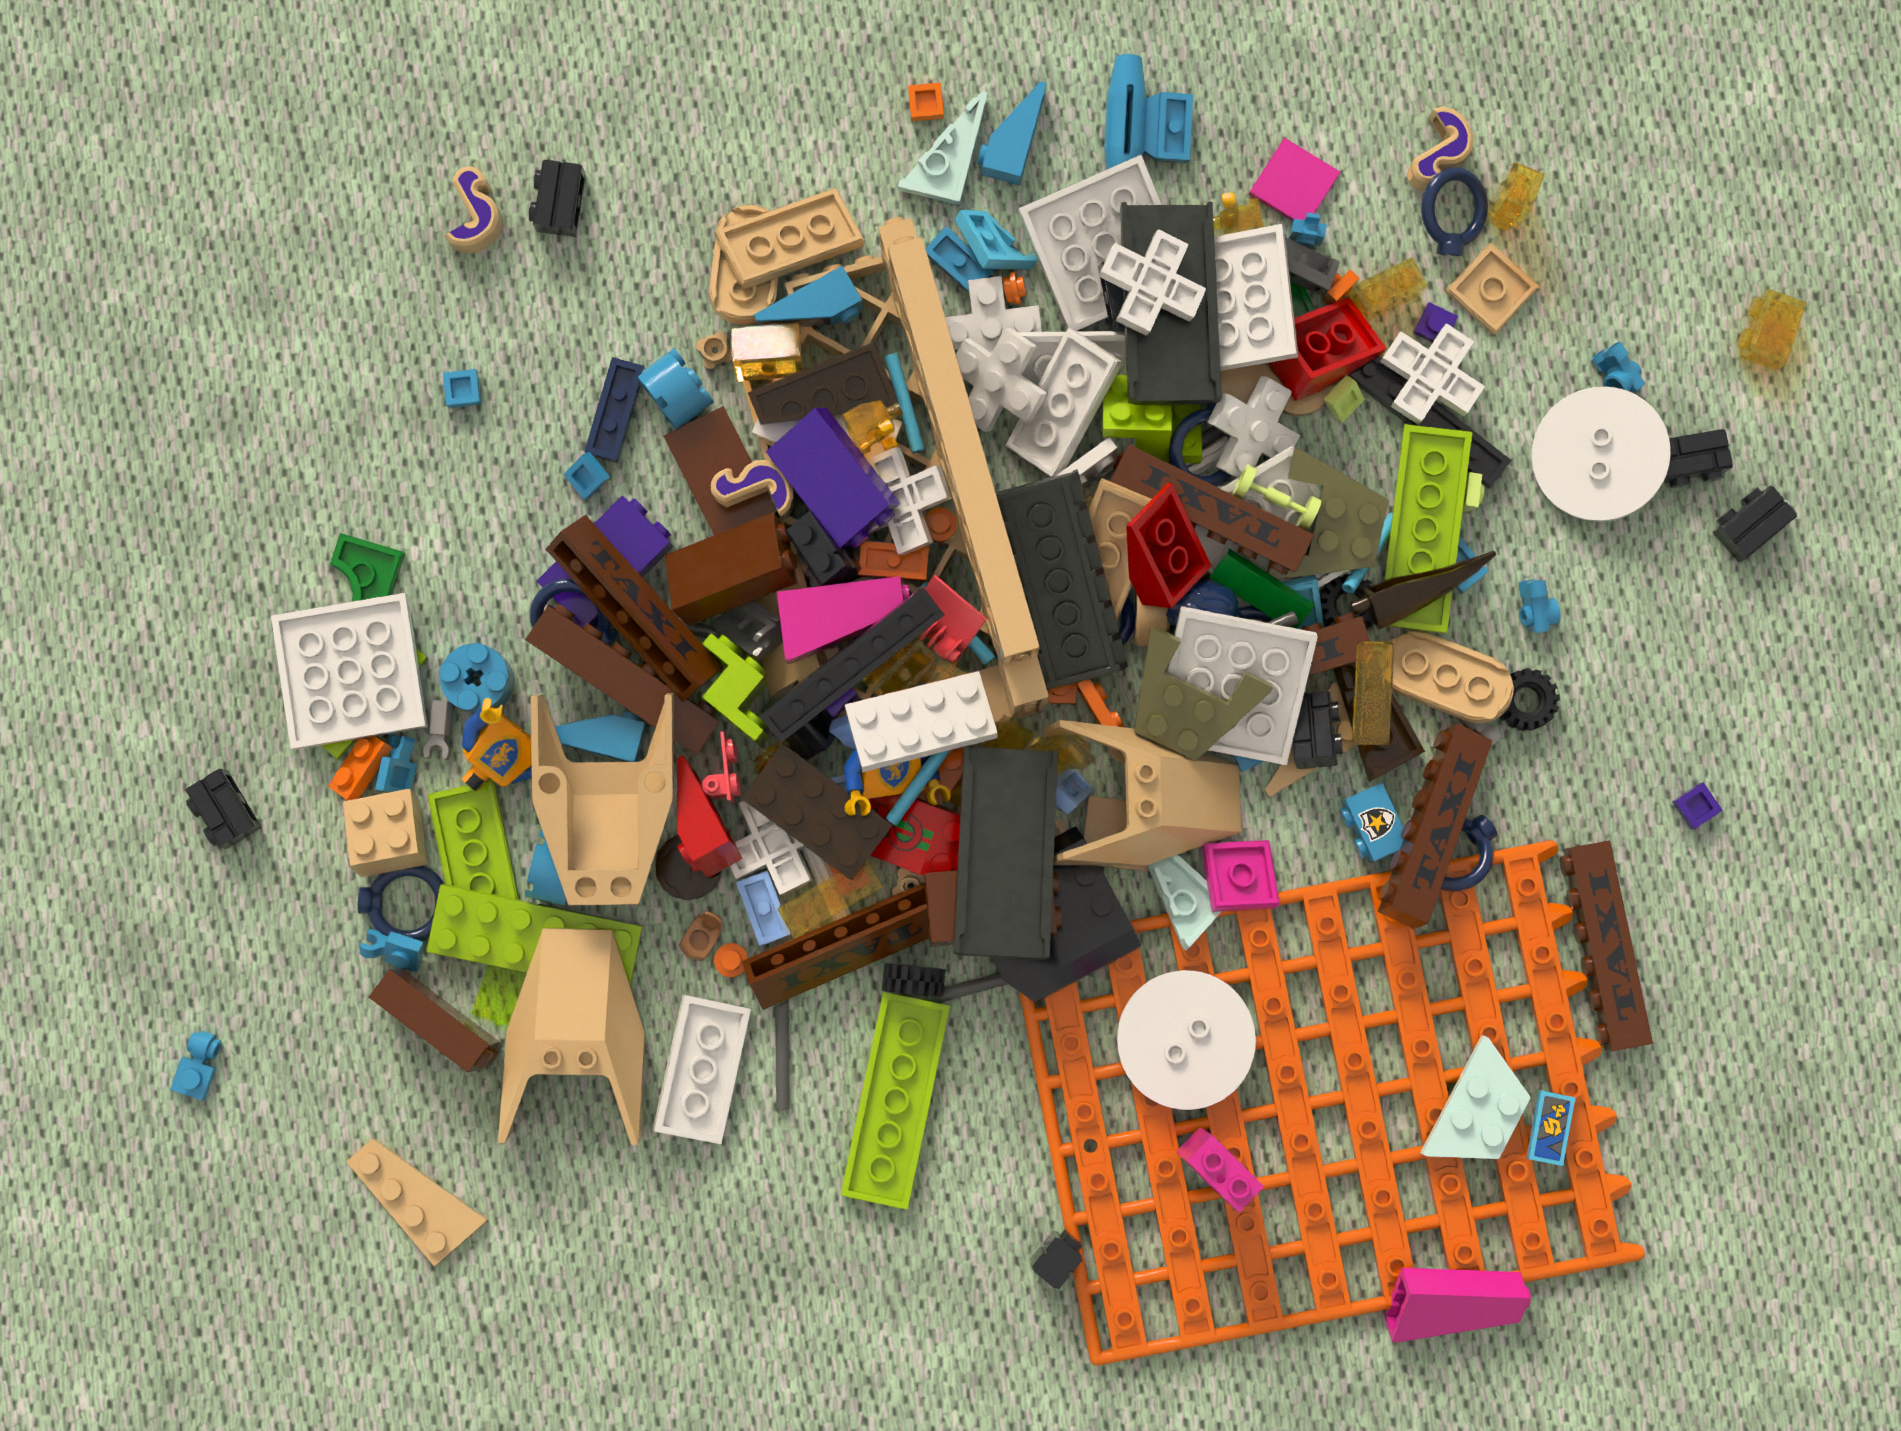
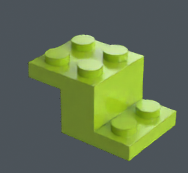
(1148, 424)
(736, 688)

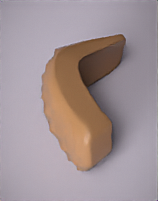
(701, 935)

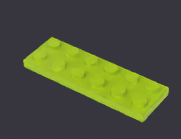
(1428, 513)
(507, 930)
(895, 1100)

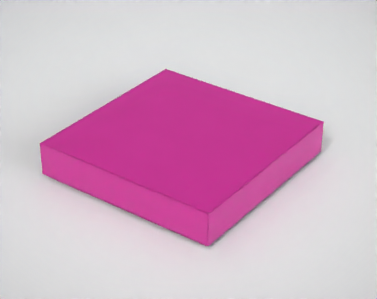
(1294, 181)
(1240, 876)

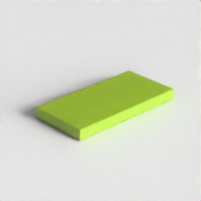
(473, 840)

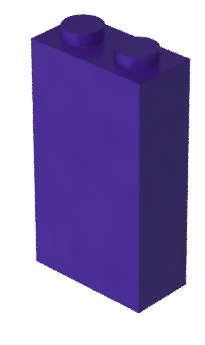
(833, 478)
(632, 536)

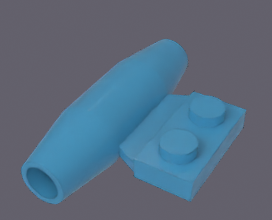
(1145, 125)

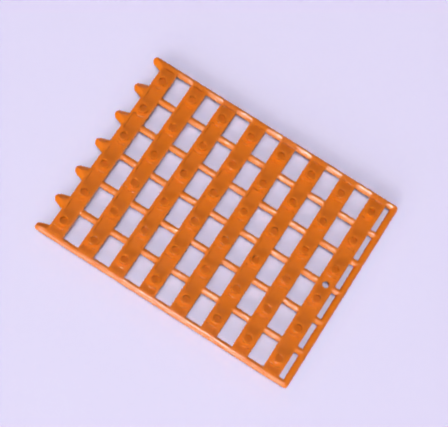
(1522, 1204)

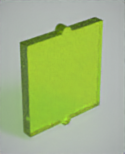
(498, 994)

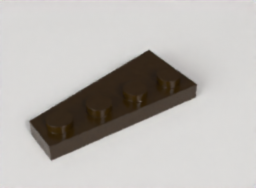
(833, 384)
(1402, 741)

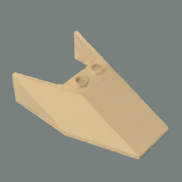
(1169, 799)
(601, 815)
(576, 1020)

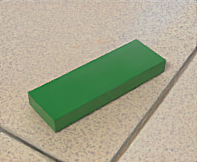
(1260, 588)

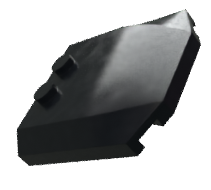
(1091, 933)

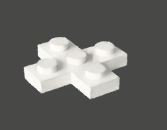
(1152, 282)
(990, 316)
(1432, 374)
(999, 379)
(1252, 426)
(915, 495)
(773, 849)

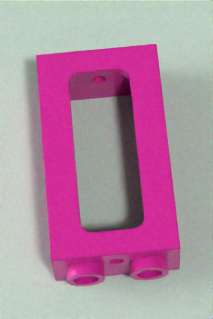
(1219, 1169)

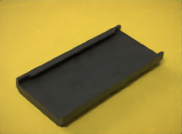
(1178, 357)
(1062, 579)
(1006, 853)

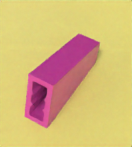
(835, 613)
(1453, 1301)

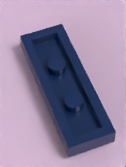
(614, 410)

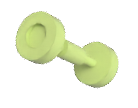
(1276, 497)

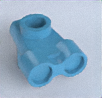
(1620, 370)
(1537, 610)

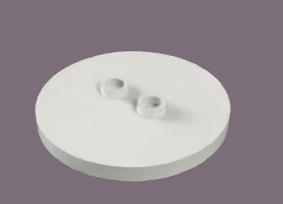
(1601, 454)
(1186, 1039)

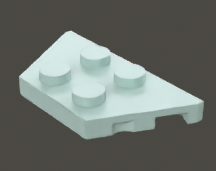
(1479, 1109)

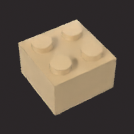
(385, 833)

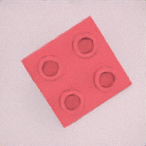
(956, 627)
(727, 784)

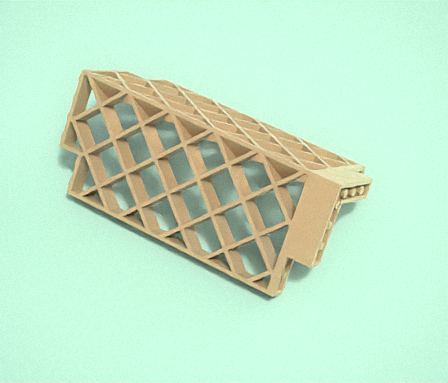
(1017, 682)

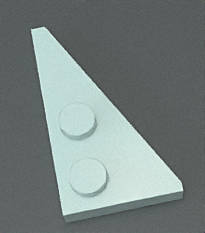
(945, 167)
(1184, 898)

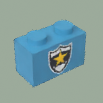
(1374, 823)

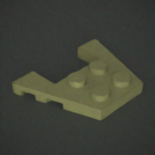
(1347, 522)
(1183, 713)

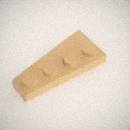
(416, 1202)

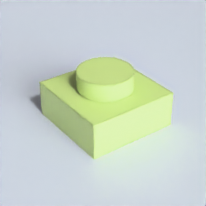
(1344, 399)
(1473, 492)

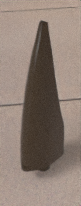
(1407, 594)

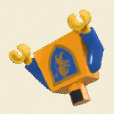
(495, 748)
(885, 782)

